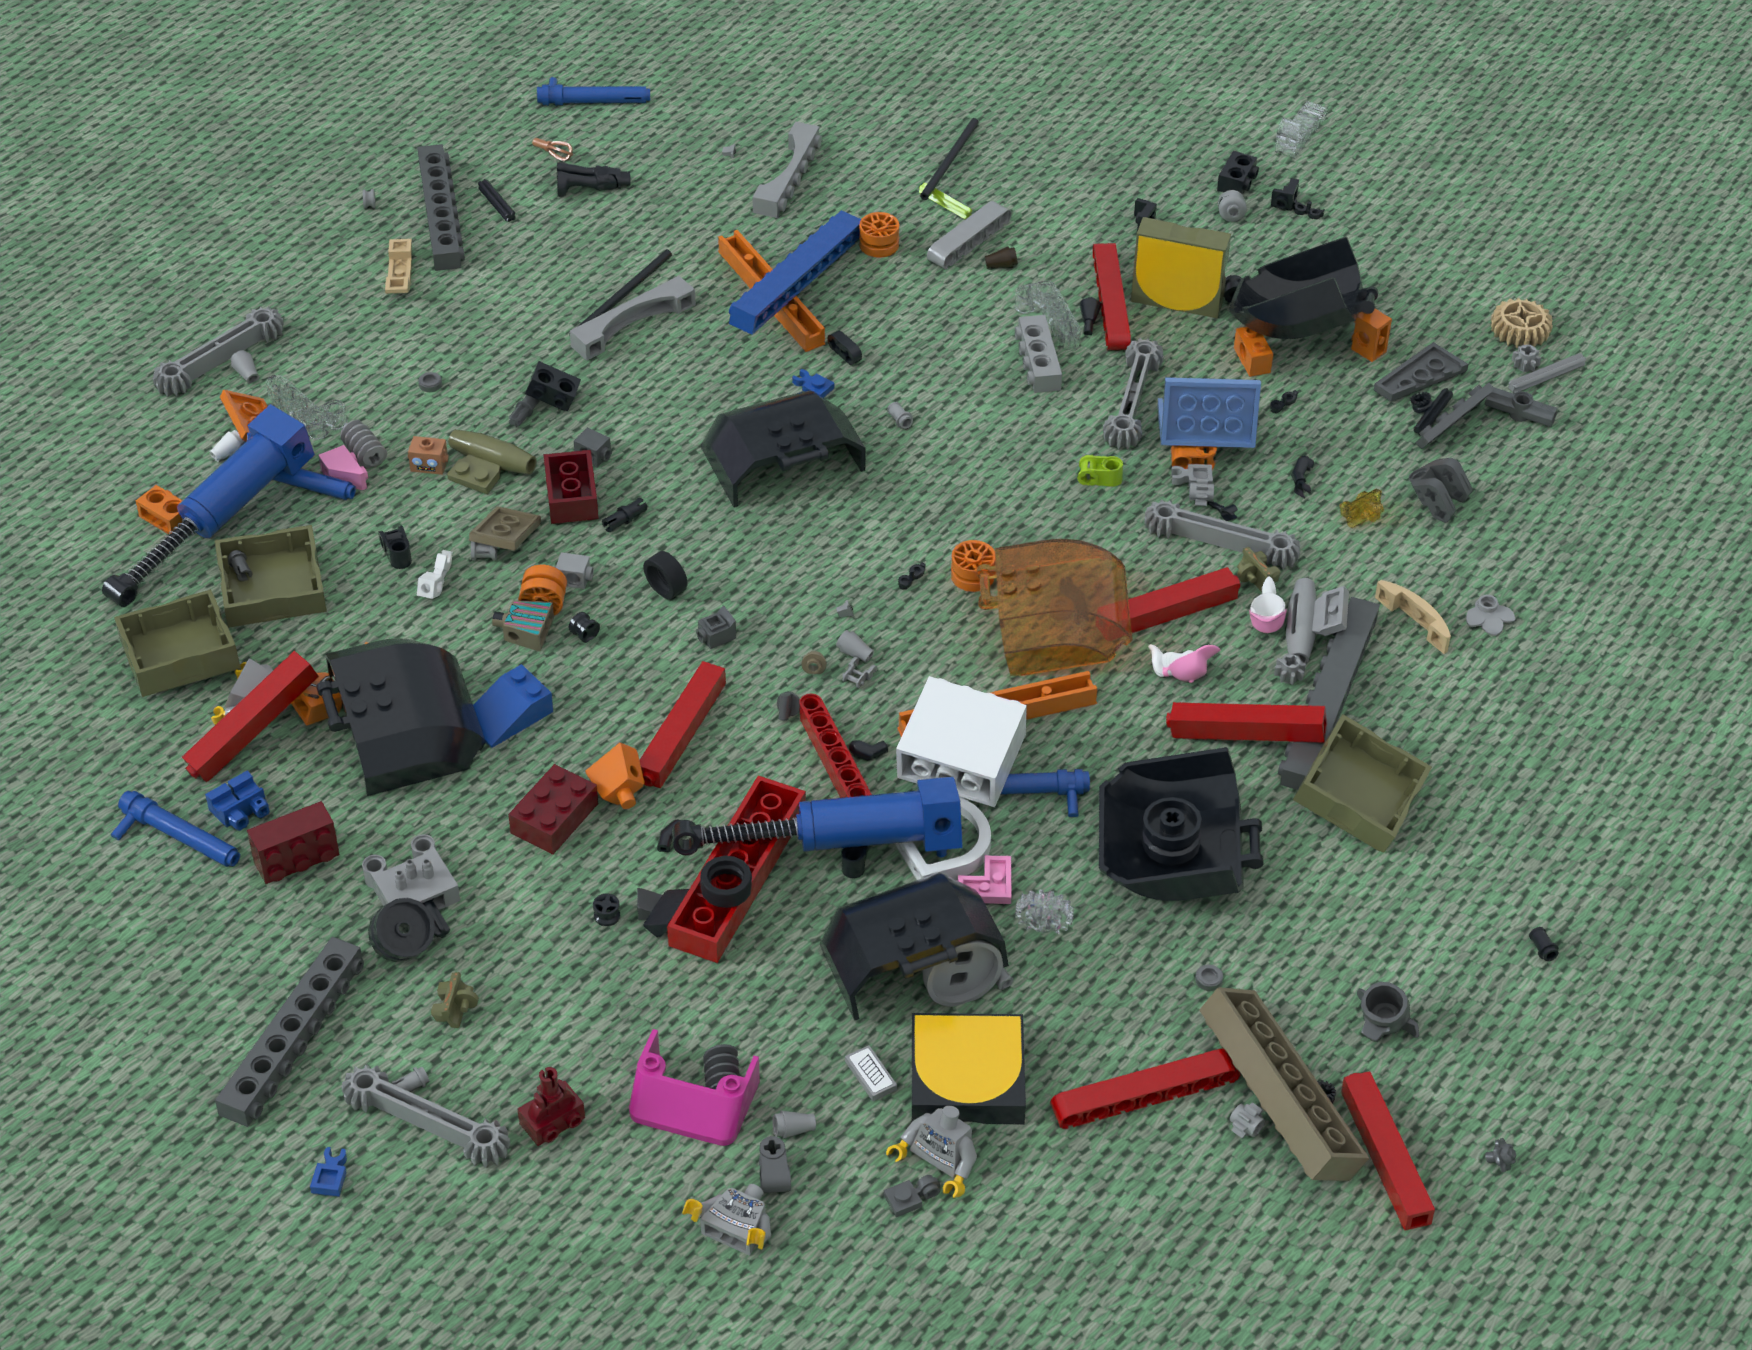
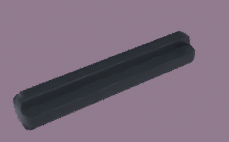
(496, 200)
(1434, 410)

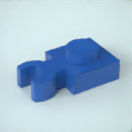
(817, 383)
(329, 1177)

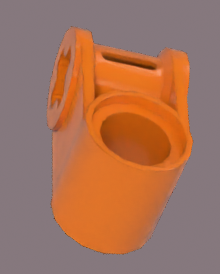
(1186, 455)

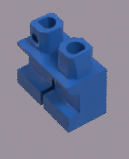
(237, 800)

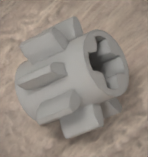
(1526, 358)
(1201, 492)
(1289, 669)
(1247, 1120)

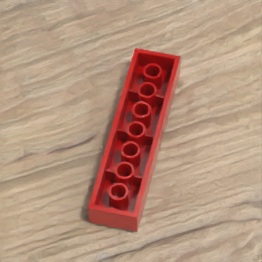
(708, 929)

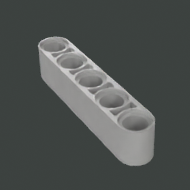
(968, 234)

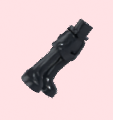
(595, 177)

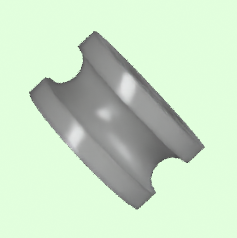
(369, 198)

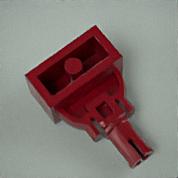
(551, 1110)

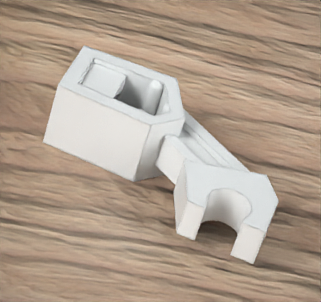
(430, 583)

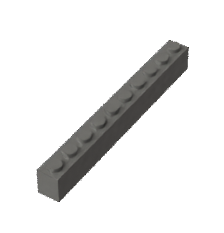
(1332, 685)

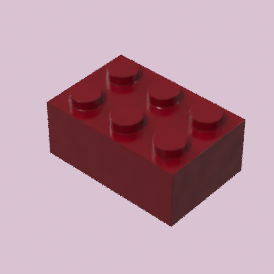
(570, 486)
(553, 809)
(293, 842)

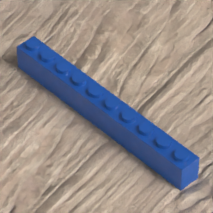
(794, 273)

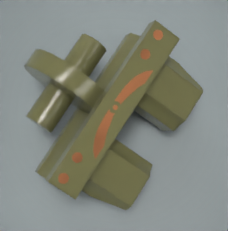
(1254, 568)
(457, 1000)

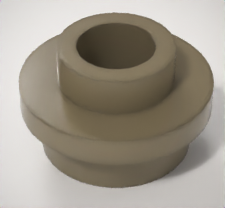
(814, 657)

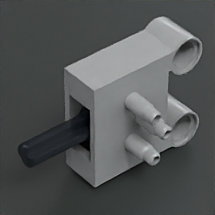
(420, 878)

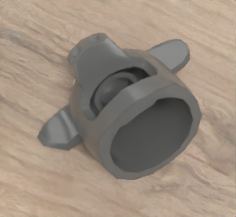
(1385, 1011)

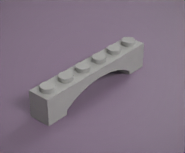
(773, 196)
(670, 296)

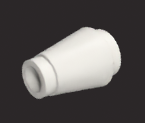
(227, 446)

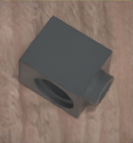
(597, 443)

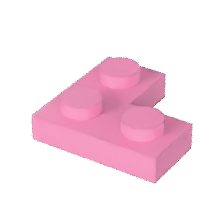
(996, 882)

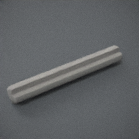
(1546, 373)

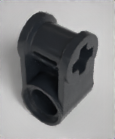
(396, 547)

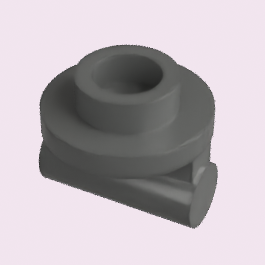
(788, 705)

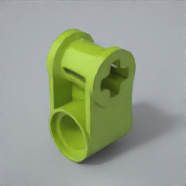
(1102, 471)

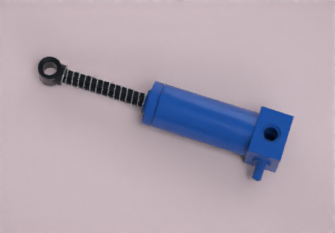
(275, 445)
(848, 822)

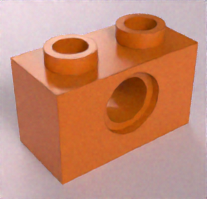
(1371, 334)
(1253, 351)

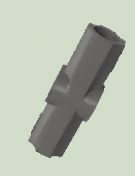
(1522, 406)

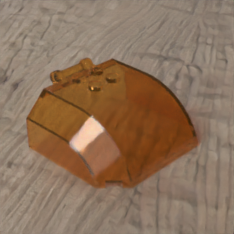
(1057, 604)

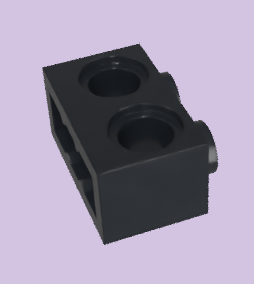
(1238, 173)
(552, 386)

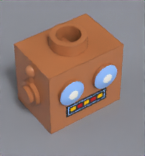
(428, 455)

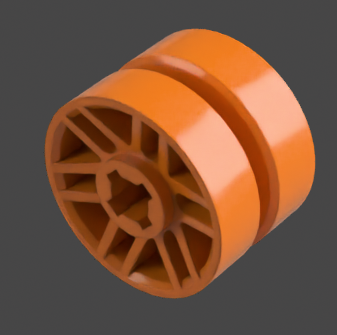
(879, 234)
(966, 559)
(544, 584)

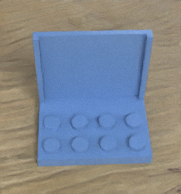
(1209, 412)

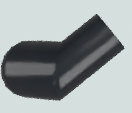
(866, 751)
(665, 837)

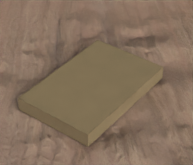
(505, 528)

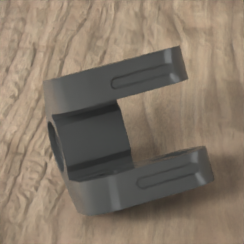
(1439, 483)

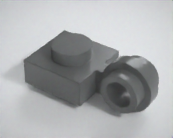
(905, 1198)

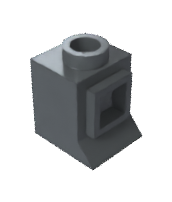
(717, 628)

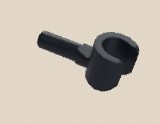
(1226, 512)

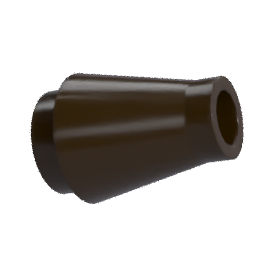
(1002, 259)

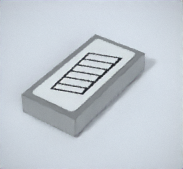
(871, 1073)

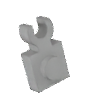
(1194, 471)

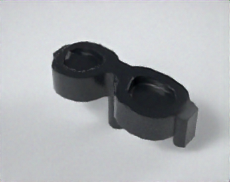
(1301, 209)
(1287, 399)
(915, 572)

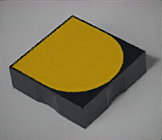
(969, 1065)

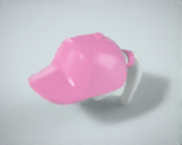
(1268, 609)
(1183, 666)

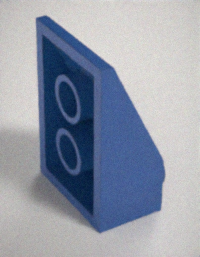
(512, 705)

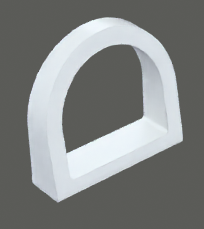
(956, 866)

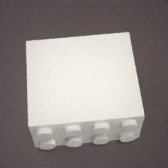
(962, 737)

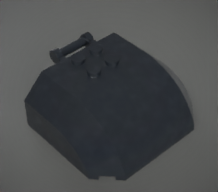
(1304, 293)
(779, 431)
(403, 711)
(1211, 785)
(905, 929)

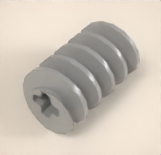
(363, 444)

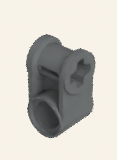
(773, 1166)

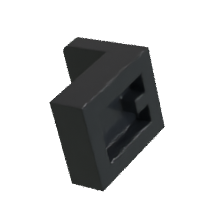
(1284, 198)
(1144, 209)

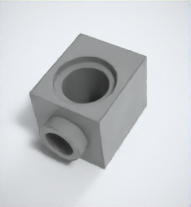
(576, 569)

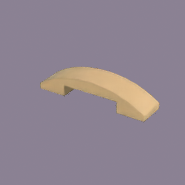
(399, 266)
(1421, 611)

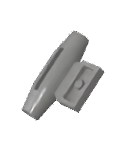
(1313, 616)

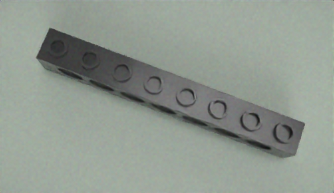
(441, 215)
(289, 1032)

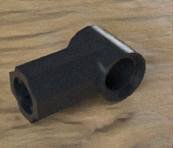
(853, 861)

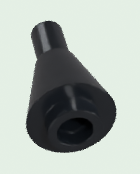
(1089, 309)

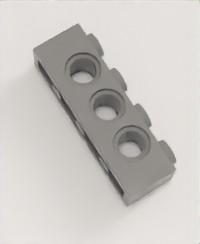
(1038, 353)

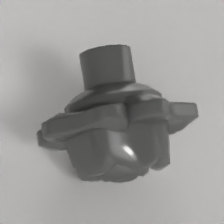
(1502, 1155)

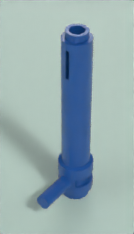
(559, 95)
(317, 482)
(1051, 782)
(147, 811)

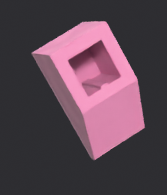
(344, 466)

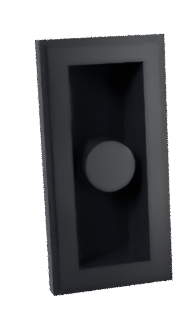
(664, 911)

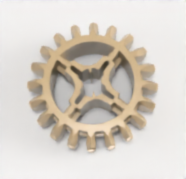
(1521, 322)

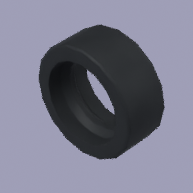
(665, 575)
(722, 897)

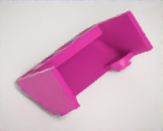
(688, 1107)

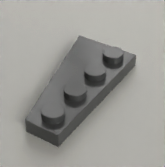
(1420, 371)
(1461, 408)

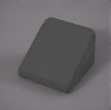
(646, 902)

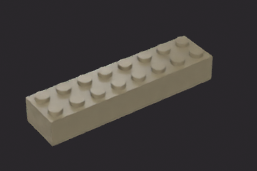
(1284, 1085)

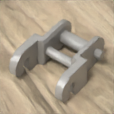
(868, 674)

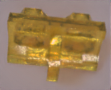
(1364, 508)

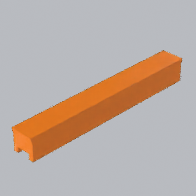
(752, 269)
(1042, 697)

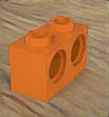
(160, 509)

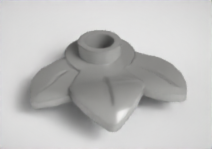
(1489, 615)

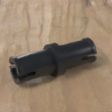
(624, 514)

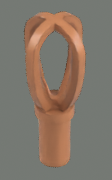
(548, 146)

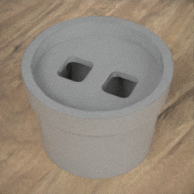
(966, 979)

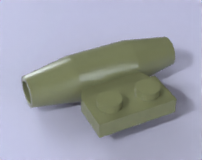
(485, 460)

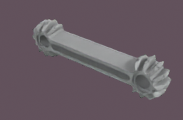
(178, 375)
(1125, 429)
(1171, 519)
(372, 1088)

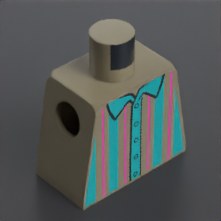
(526, 623)

